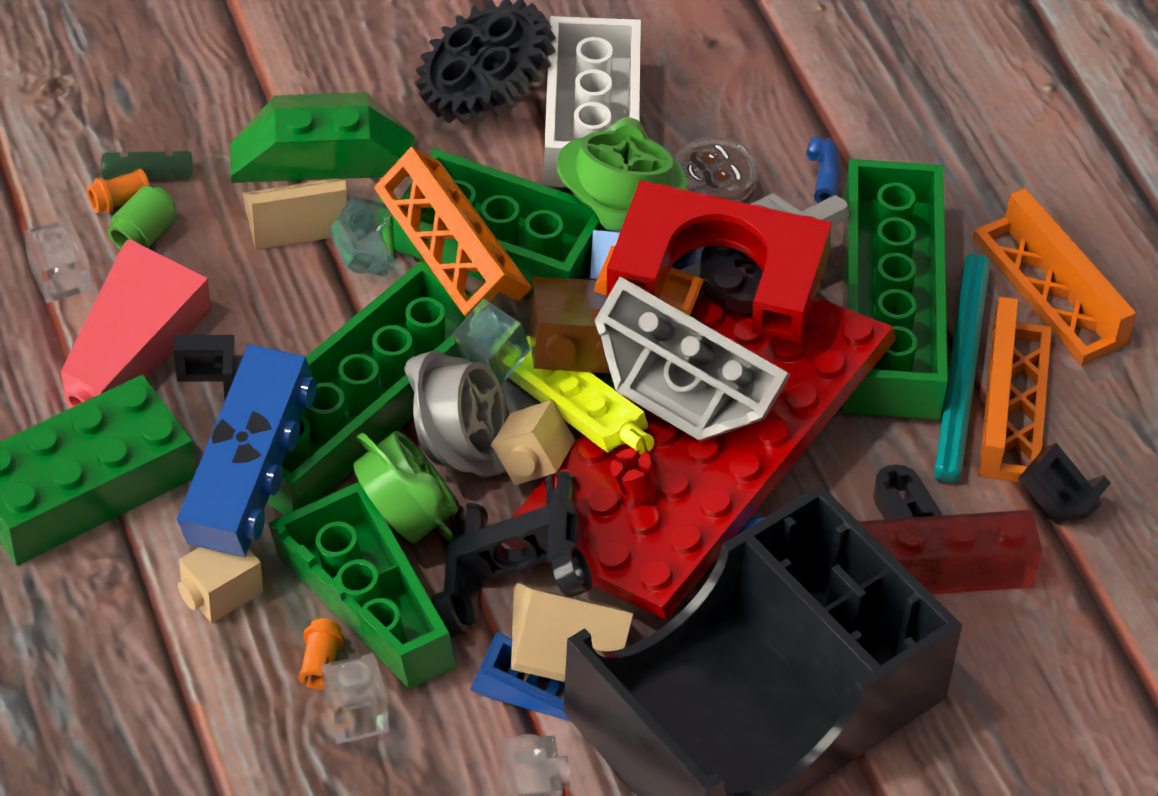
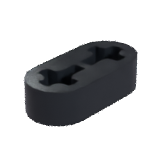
(916, 501)

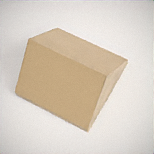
(294, 212)
(546, 621)

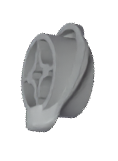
(457, 412)

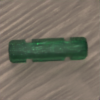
(153, 163)

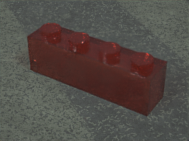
(964, 549)

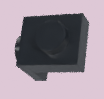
(206, 359)
(1061, 486)

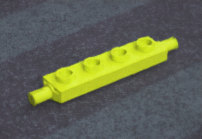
(587, 405)

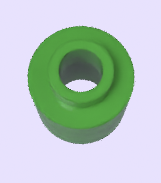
(143, 217)

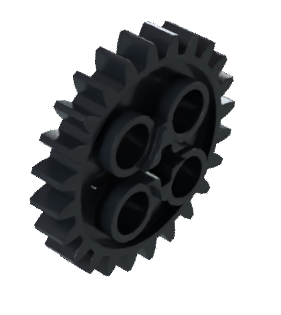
(485, 61)

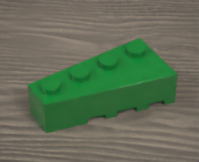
(364, 578)

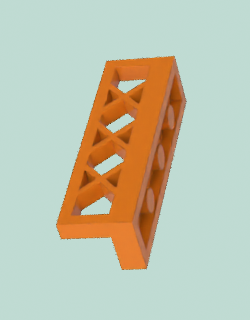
(464, 224)
(1071, 276)
(1000, 390)

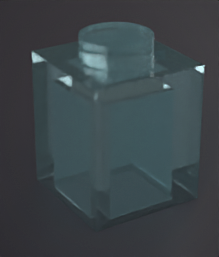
(492, 339)

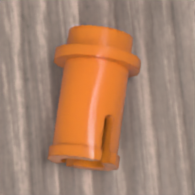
(115, 191)
(322, 642)

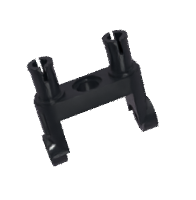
(478, 556)

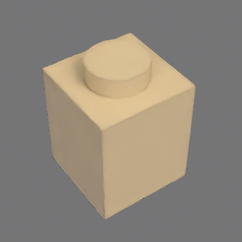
(533, 442)
(219, 581)

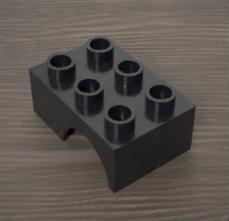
(775, 669)

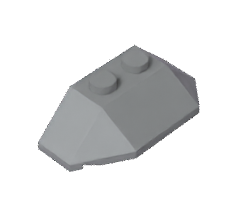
(683, 366)

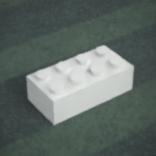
(589, 82)

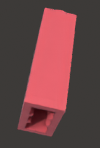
(133, 322)

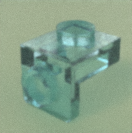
(359, 238)

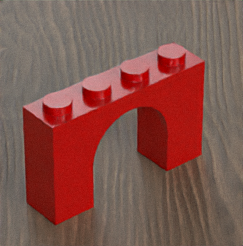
(674, 221)

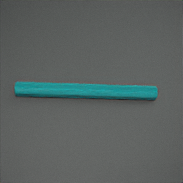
(962, 369)

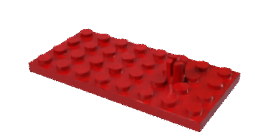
(665, 513)

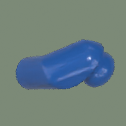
(828, 171)

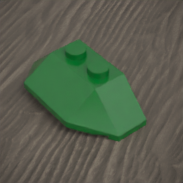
(319, 139)

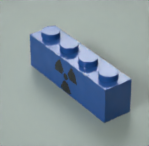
(247, 451)

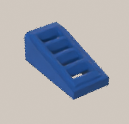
(511, 690)

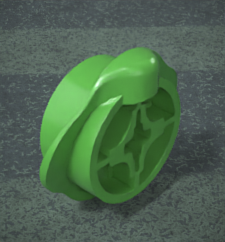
(608, 166)
(405, 487)

